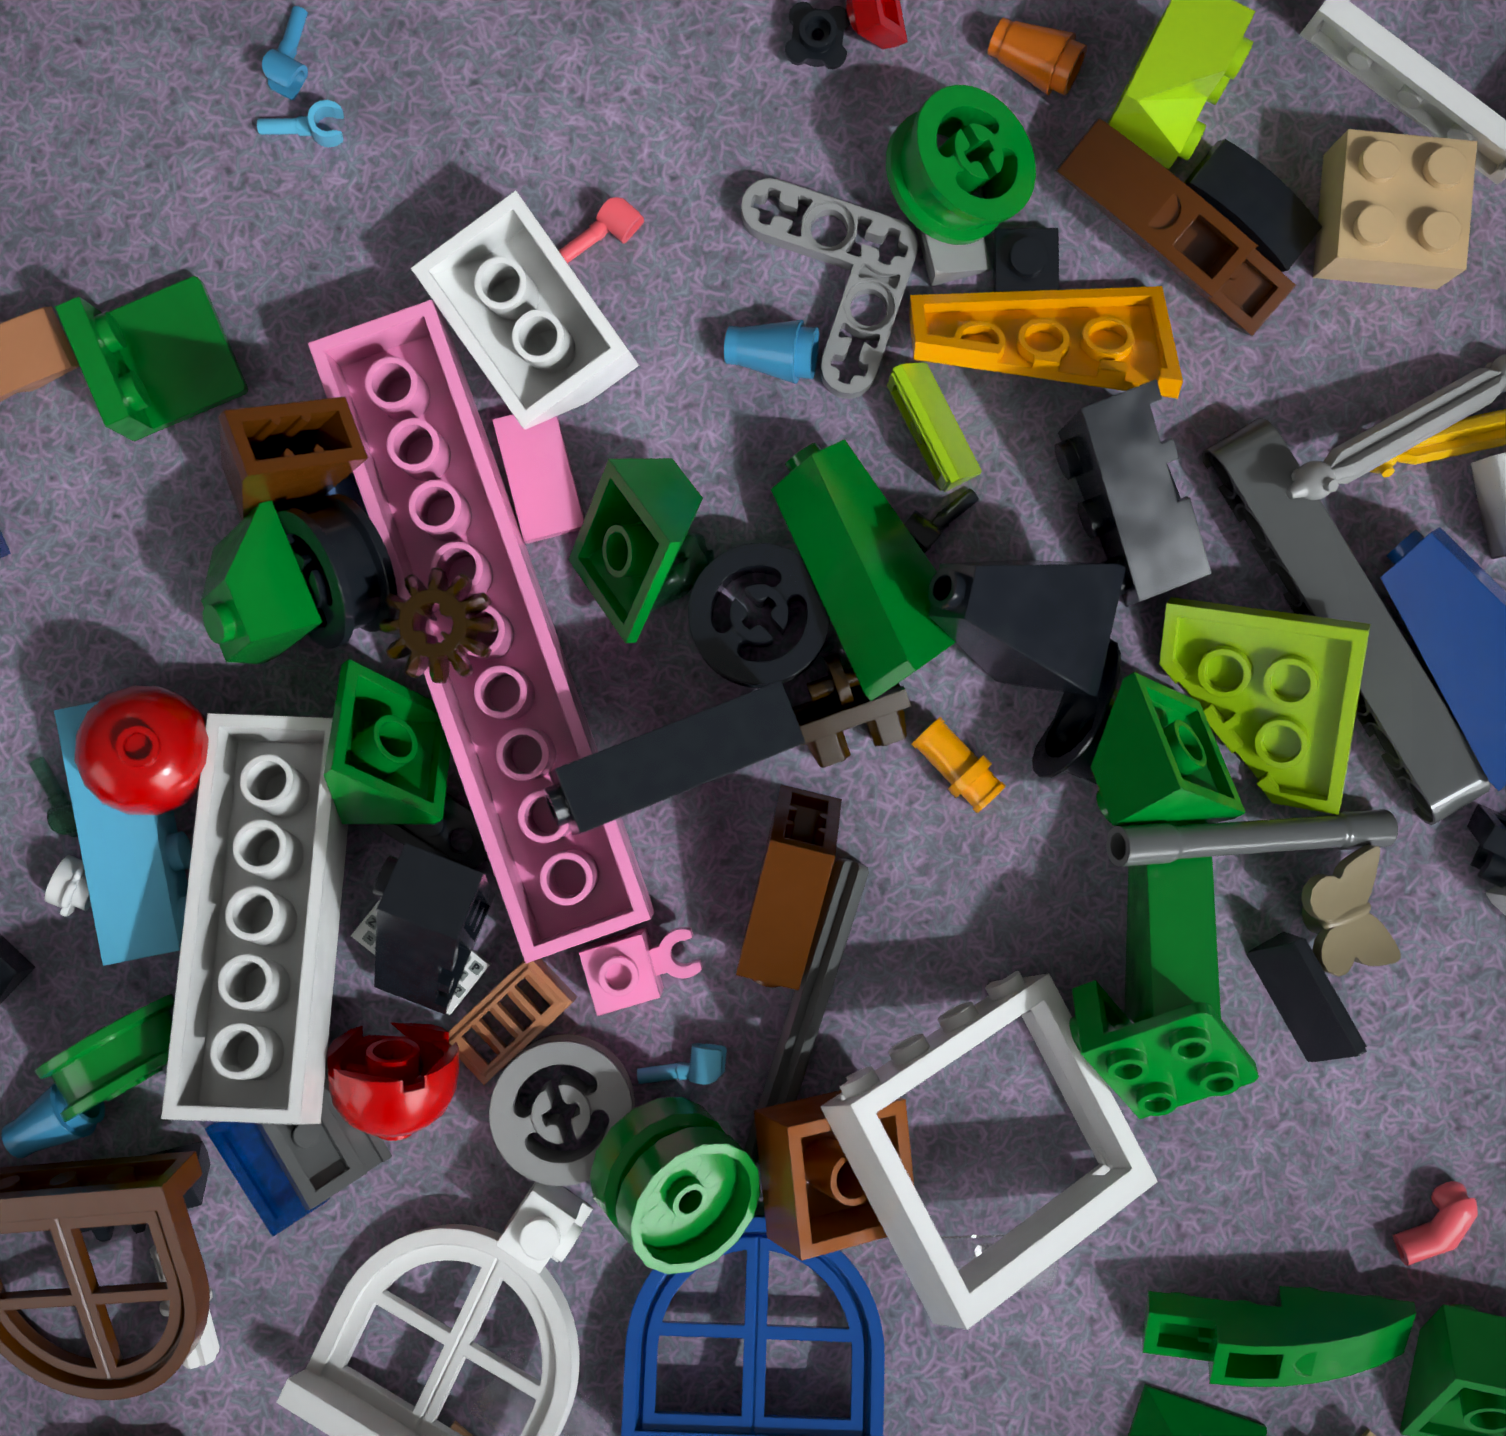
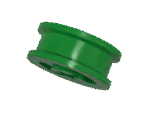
(982, 149)
(112, 1058)

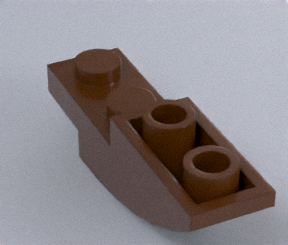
(1175, 226)

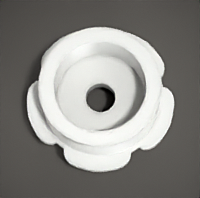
(68, 887)

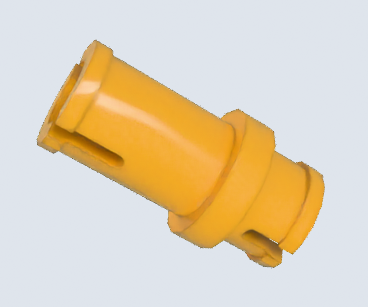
(959, 765)

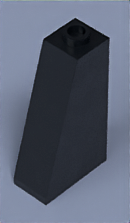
(673, 759)

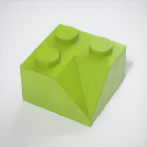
(1182, 67)

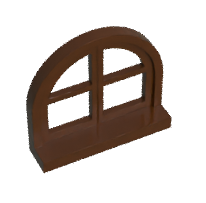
(103, 1194)

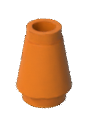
(1038, 54)

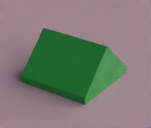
(385, 752)

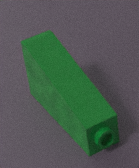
(861, 565)
(1170, 938)

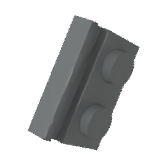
(324, 1155)

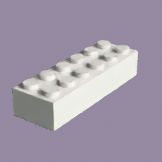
(258, 927)

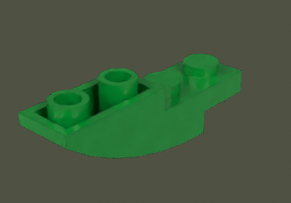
(1297, 1342)

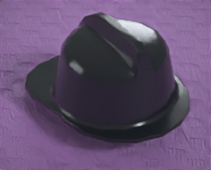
(1078, 726)

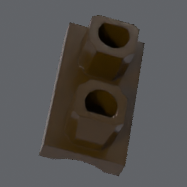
(842, 704)

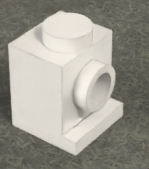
(544, 1226)

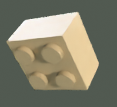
(1395, 209)

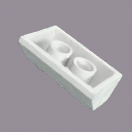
(524, 314)

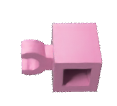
(628, 968)

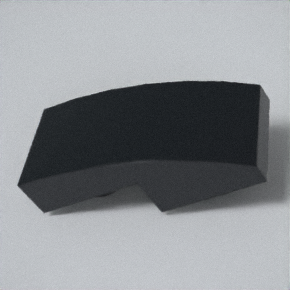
(1255, 203)

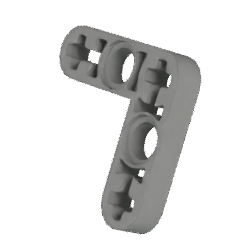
(866, 274)

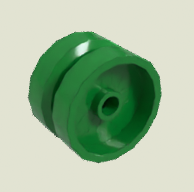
(675, 1184)

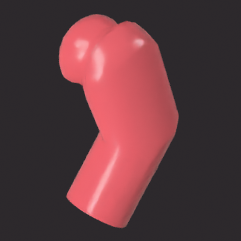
(1444, 1231)

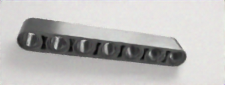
(1326, 581)

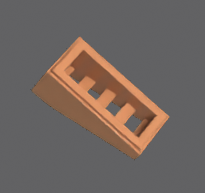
(546, 983)

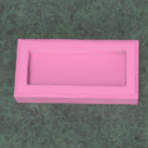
(539, 478)

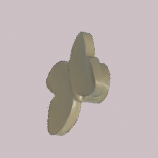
(1339, 913)

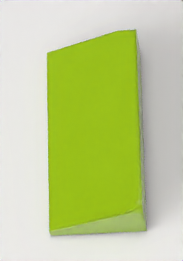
(932, 425)

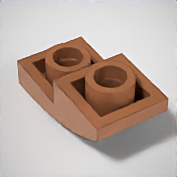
(33, 352)

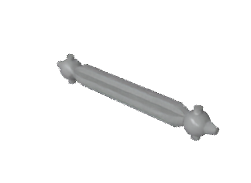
(1400, 432)

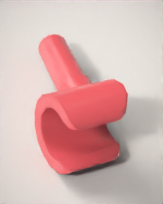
(614, 217)

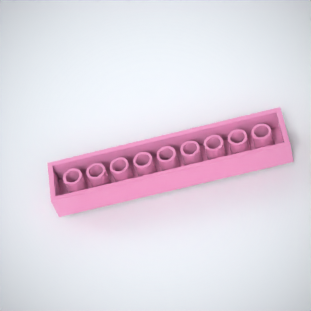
(518, 715)

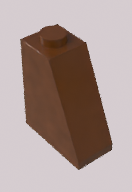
(288, 452)
(790, 888)

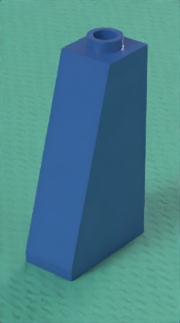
(1461, 633)

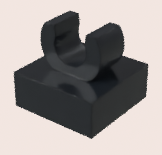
(1490, 832)

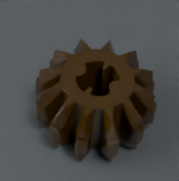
(425, 648)

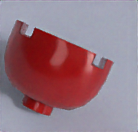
(142, 750)
(379, 1080)

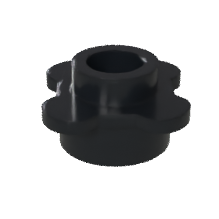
(817, 53)

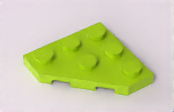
(1280, 684)

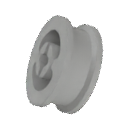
(551, 1165)

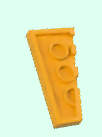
(1059, 335)

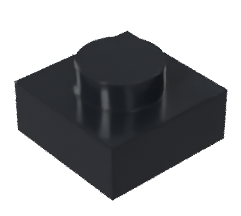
(1025, 259)

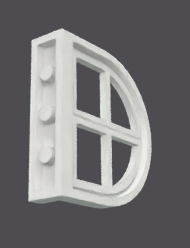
(352, 1405)

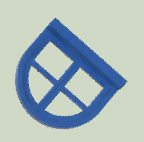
(863, 1332)

